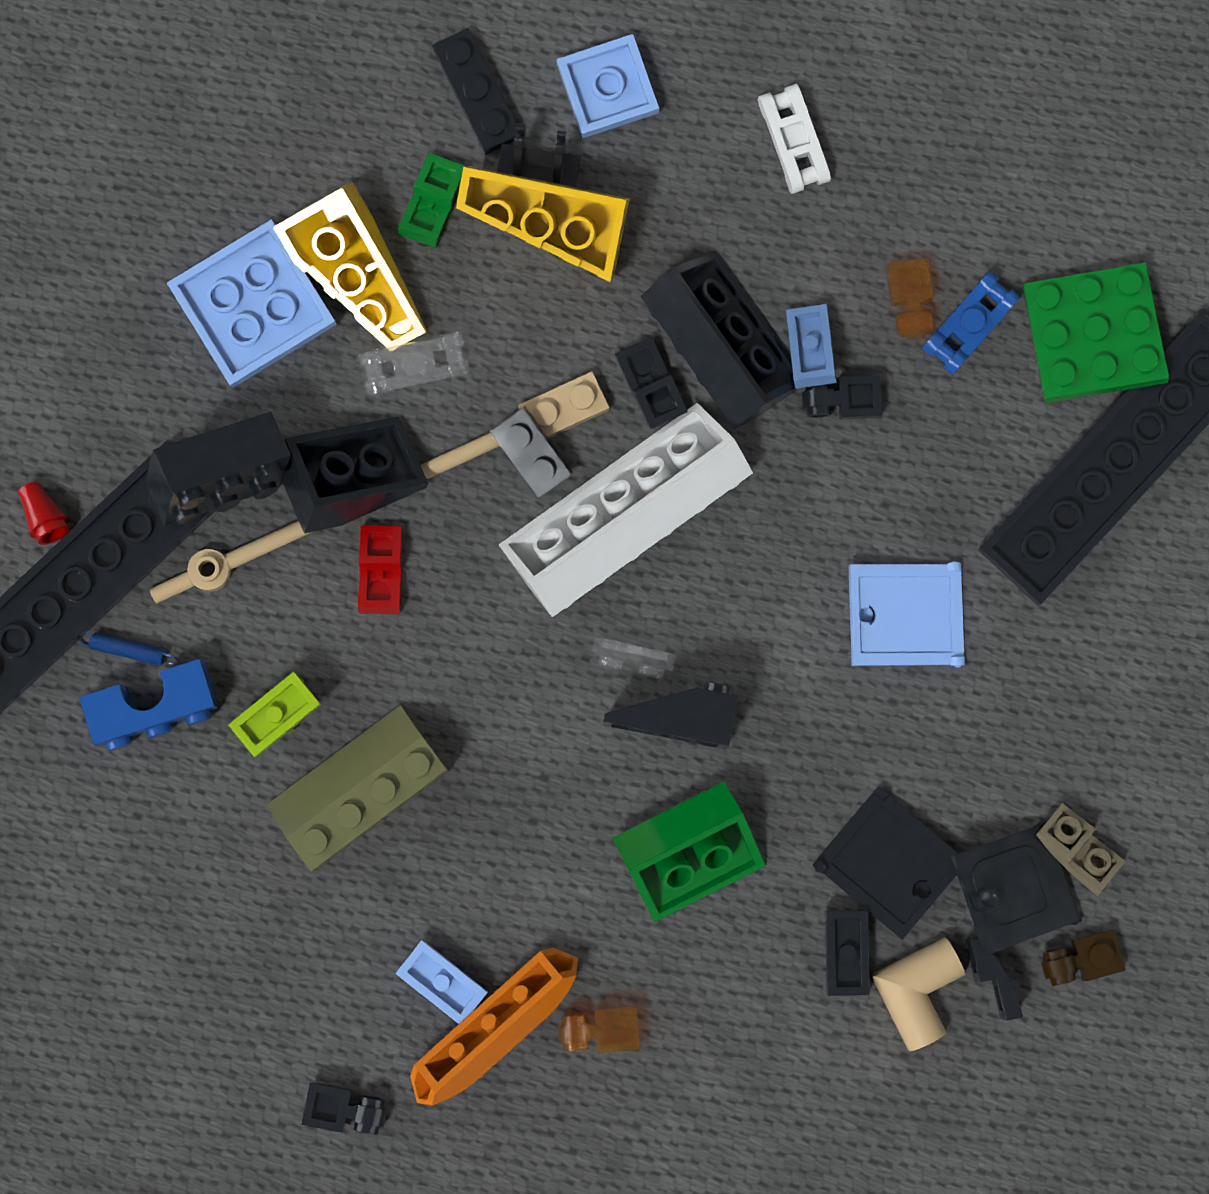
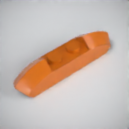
(494, 1027)

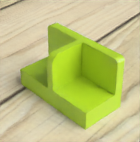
(275, 714)

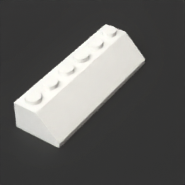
(626, 509)

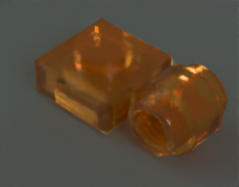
(910, 286)
(613, 1028)

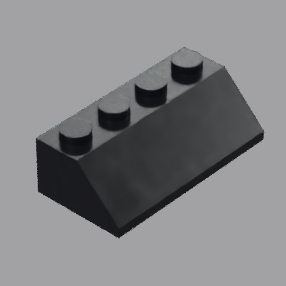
(722, 337)

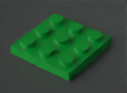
(1095, 333)

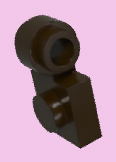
(1094, 956)

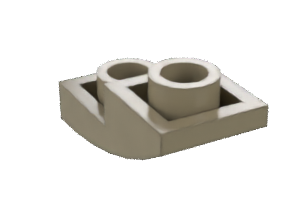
(1074, 846)

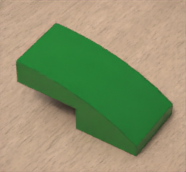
(431, 200)

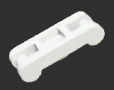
(794, 138)

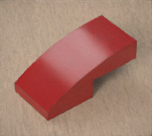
(380, 569)

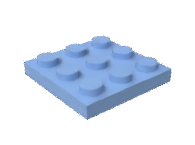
(251, 304)

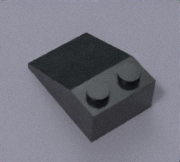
(350, 472)
(687, 716)

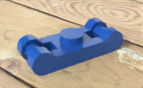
(971, 322)

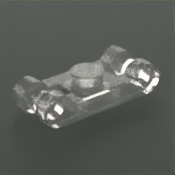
(414, 363)

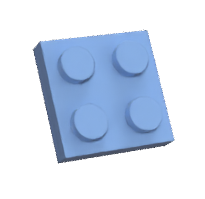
(607, 86)

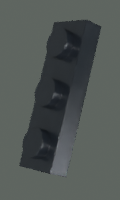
(476, 90)

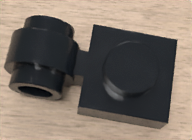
(856, 396)
(330, 1107)

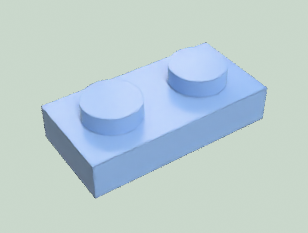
(441, 982)

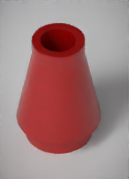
(43, 516)

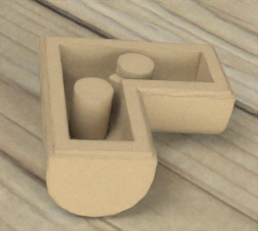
(906, 990)

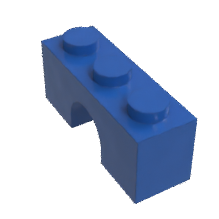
(186, 696)

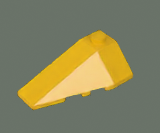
(349, 258)

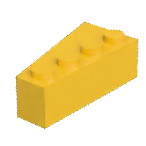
(559, 218)

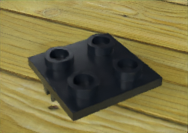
(537, 164)

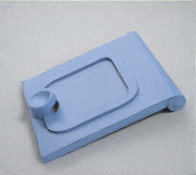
(915, 614)

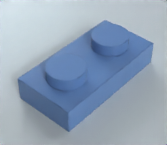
(811, 346)

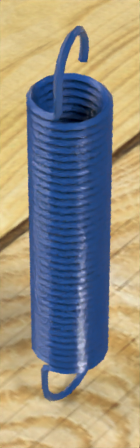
(128, 649)

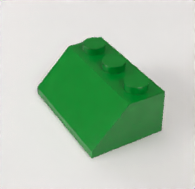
(689, 851)

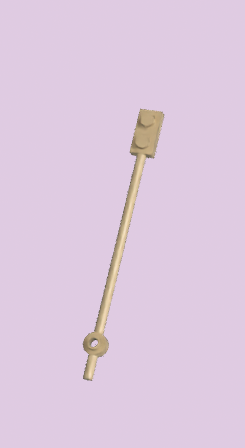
(552, 410)

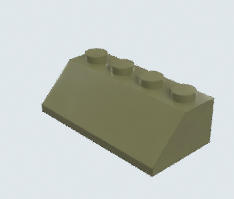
(357, 789)

